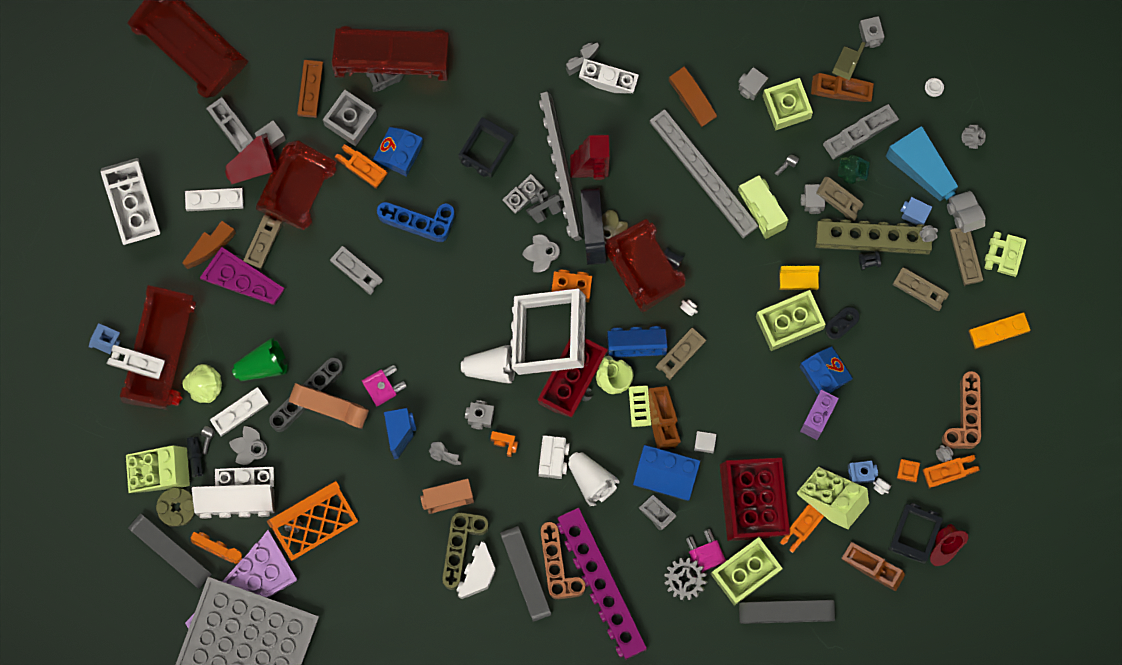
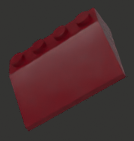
(754, 499)

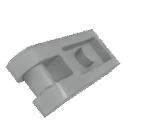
(355, 270)

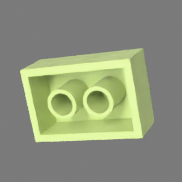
(790, 320)
(746, 571)

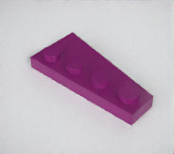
(236, 275)

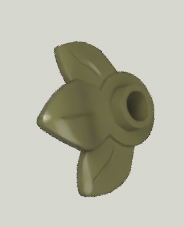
(612, 225)

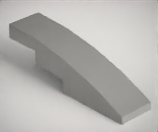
(860, 131)

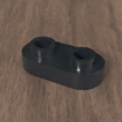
(841, 323)

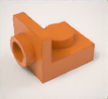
(504, 439)

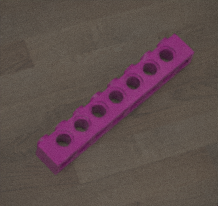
(575, 519)

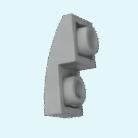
(587, 52)
(521, 195)

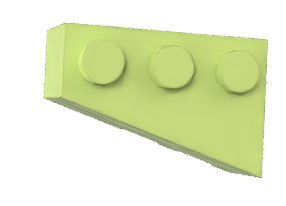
(763, 206)

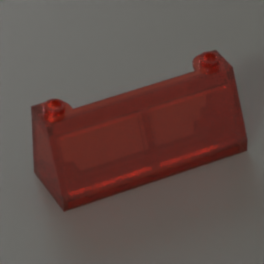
(189, 43)
(391, 52)
(162, 337)

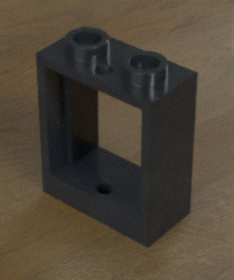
(494, 131)
(910, 552)

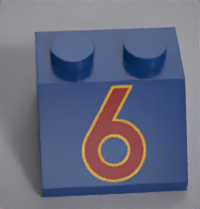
(399, 150)
(825, 371)

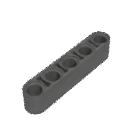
(323, 371)
(169, 551)
(525, 573)
(787, 611)

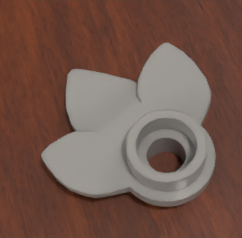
(538, 253)
(245, 446)
(440, 453)

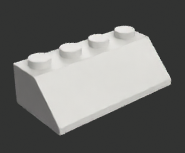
(233, 500)

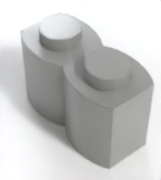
(966, 212)

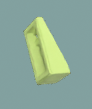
(639, 389)

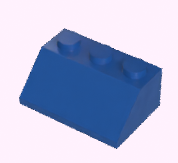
(637, 342)
(400, 430)
(666, 473)

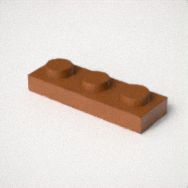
(310, 88)

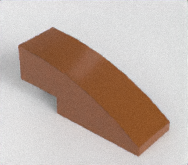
(841, 88)
(692, 96)
(209, 245)
(663, 418)
(873, 566)

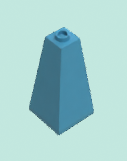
(922, 163)

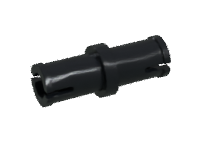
(195, 456)

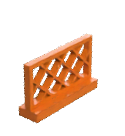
(309, 504)

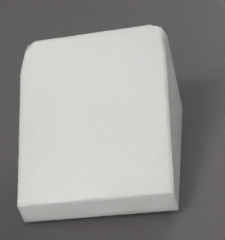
(705, 442)

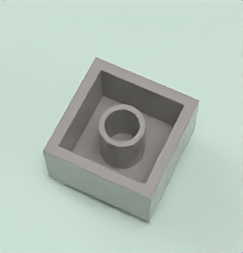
(350, 117)

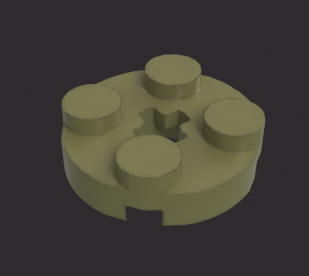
(176, 518)

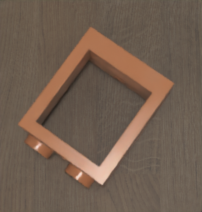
(447, 496)

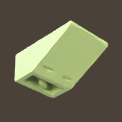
(157, 469)
(835, 497)

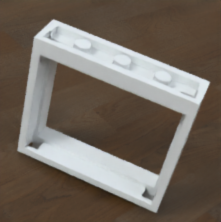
(577, 340)

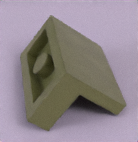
(847, 62)

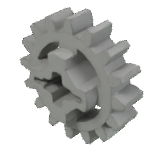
(684, 587)

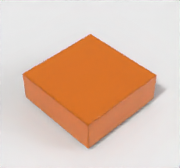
(908, 470)

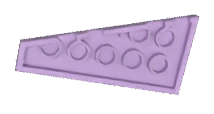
(261, 570)

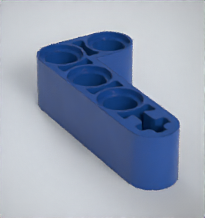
(415, 218)

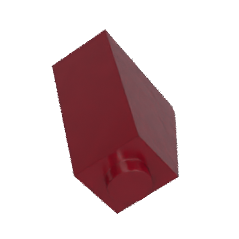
(252, 161)

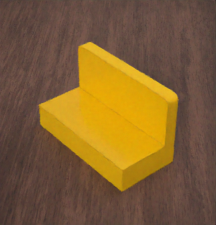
(799, 278)

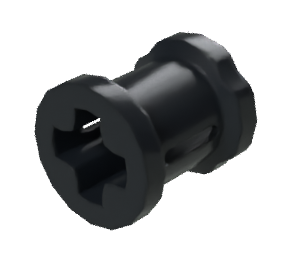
(673, 258)
(876, 260)

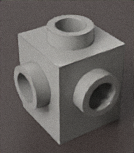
(484, 420)

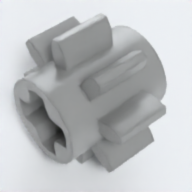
(973, 136)

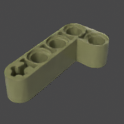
(452, 550)

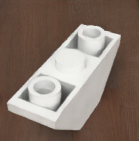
(608, 77)
(244, 476)
(478, 573)

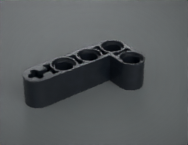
(593, 226)

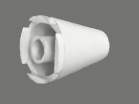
(490, 365)
(592, 478)

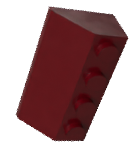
(567, 387)

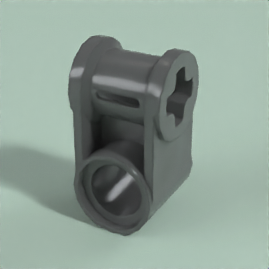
(384, 80)

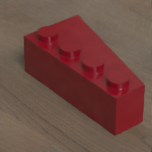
(591, 158)

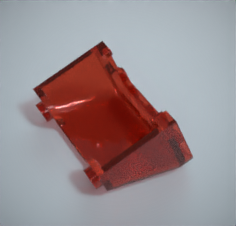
(295, 184)
(643, 265)

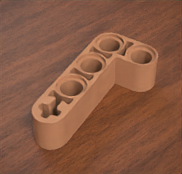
(329, 405)
(965, 410)
(556, 560)

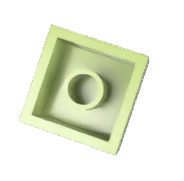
(787, 104)

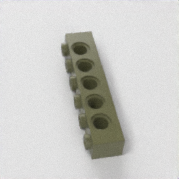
(865, 243)

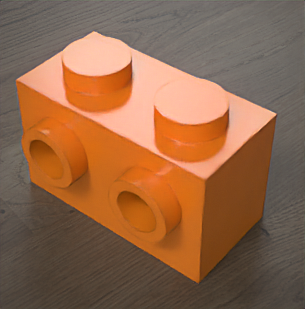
(565, 281)

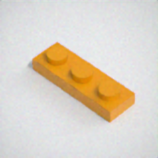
(999, 330)

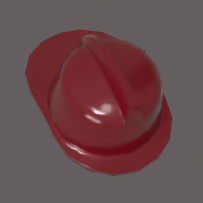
(948, 543)

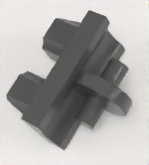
(551, 202)

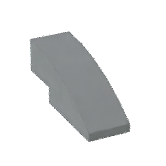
(229, 124)

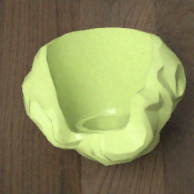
(614, 375)
(203, 383)

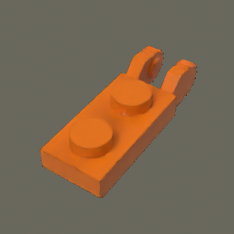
(362, 167)
(948, 471)
(803, 526)
(218, 548)

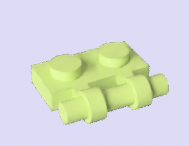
(1011, 254)

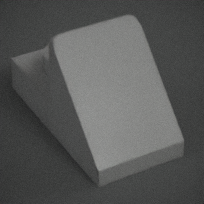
(657, 512)

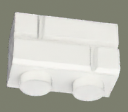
(552, 457)

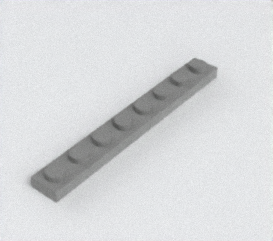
(562, 173)
(703, 174)

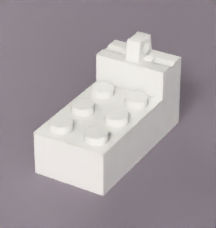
(130, 201)

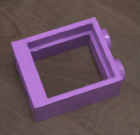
(819, 414)

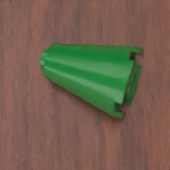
(261, 362)

